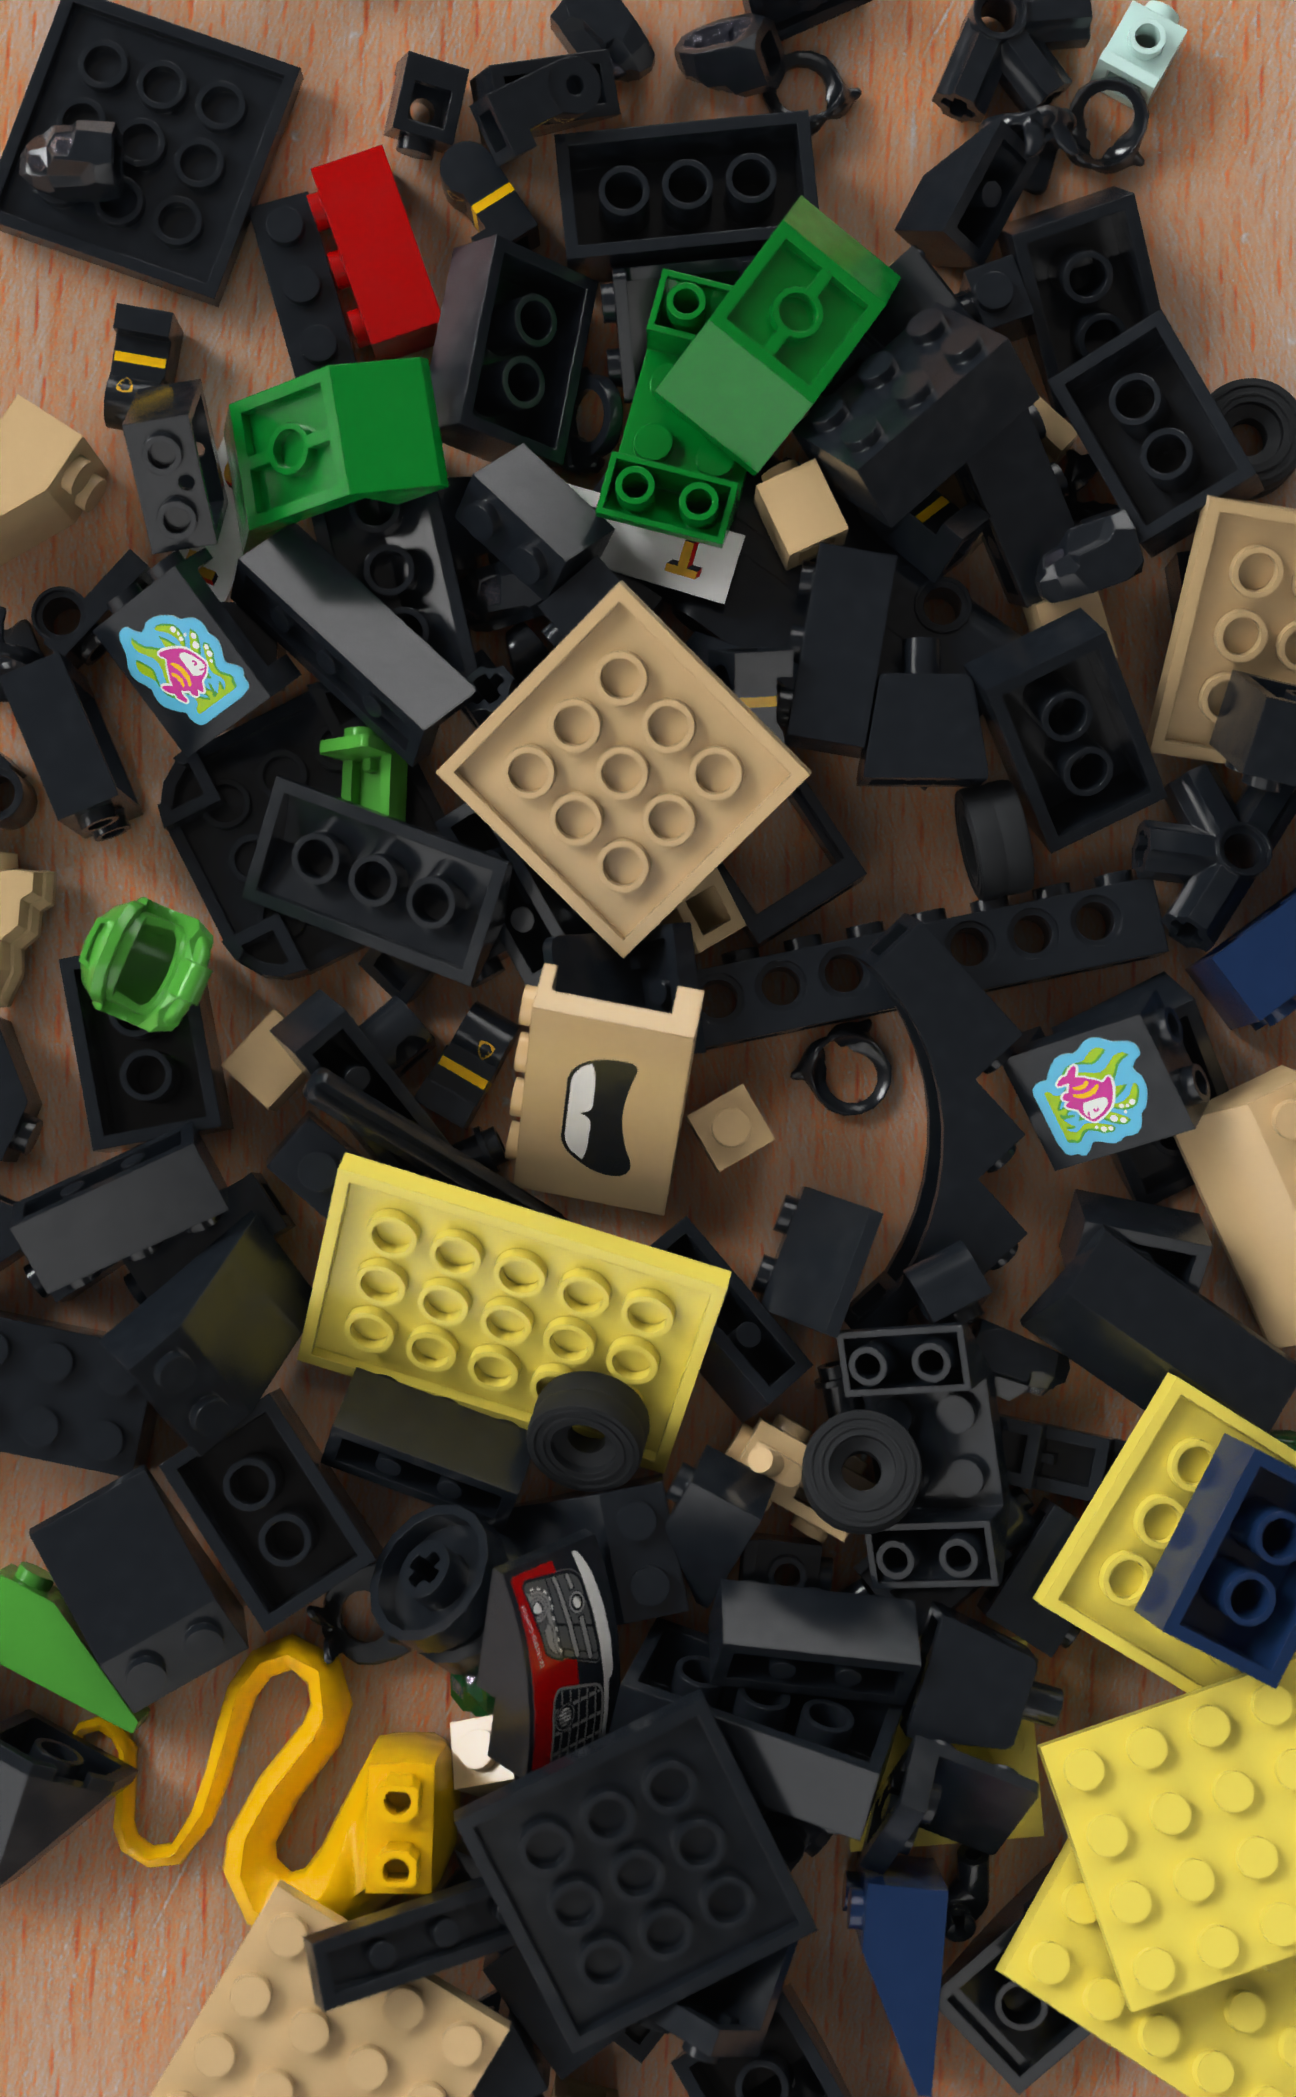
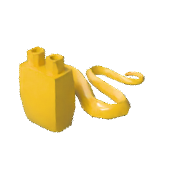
(387, 1835)

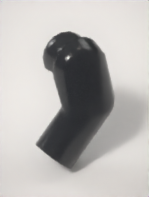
(967, 1894)

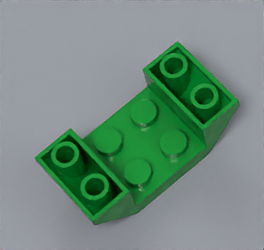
(778, 336)
(333, 442)
(665, 469)

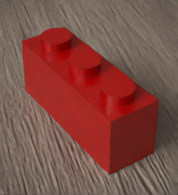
(375, 254)

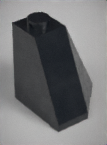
(48, 1788)

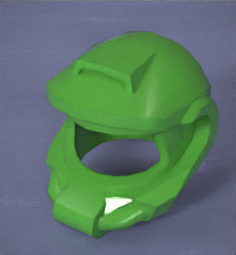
(146, 964)

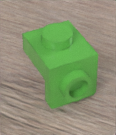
(370, 771)

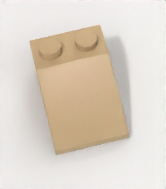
(44, 477)

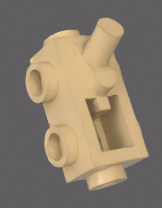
(778, 1453)

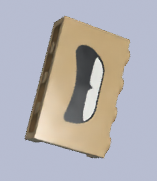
(600, 1095)

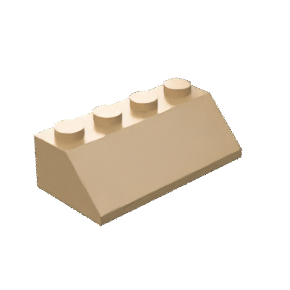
(1247, 1180)

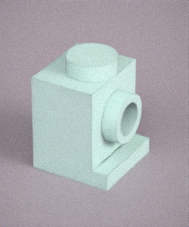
(1154, 28)

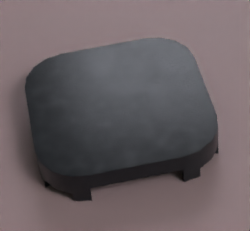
(217, 809)

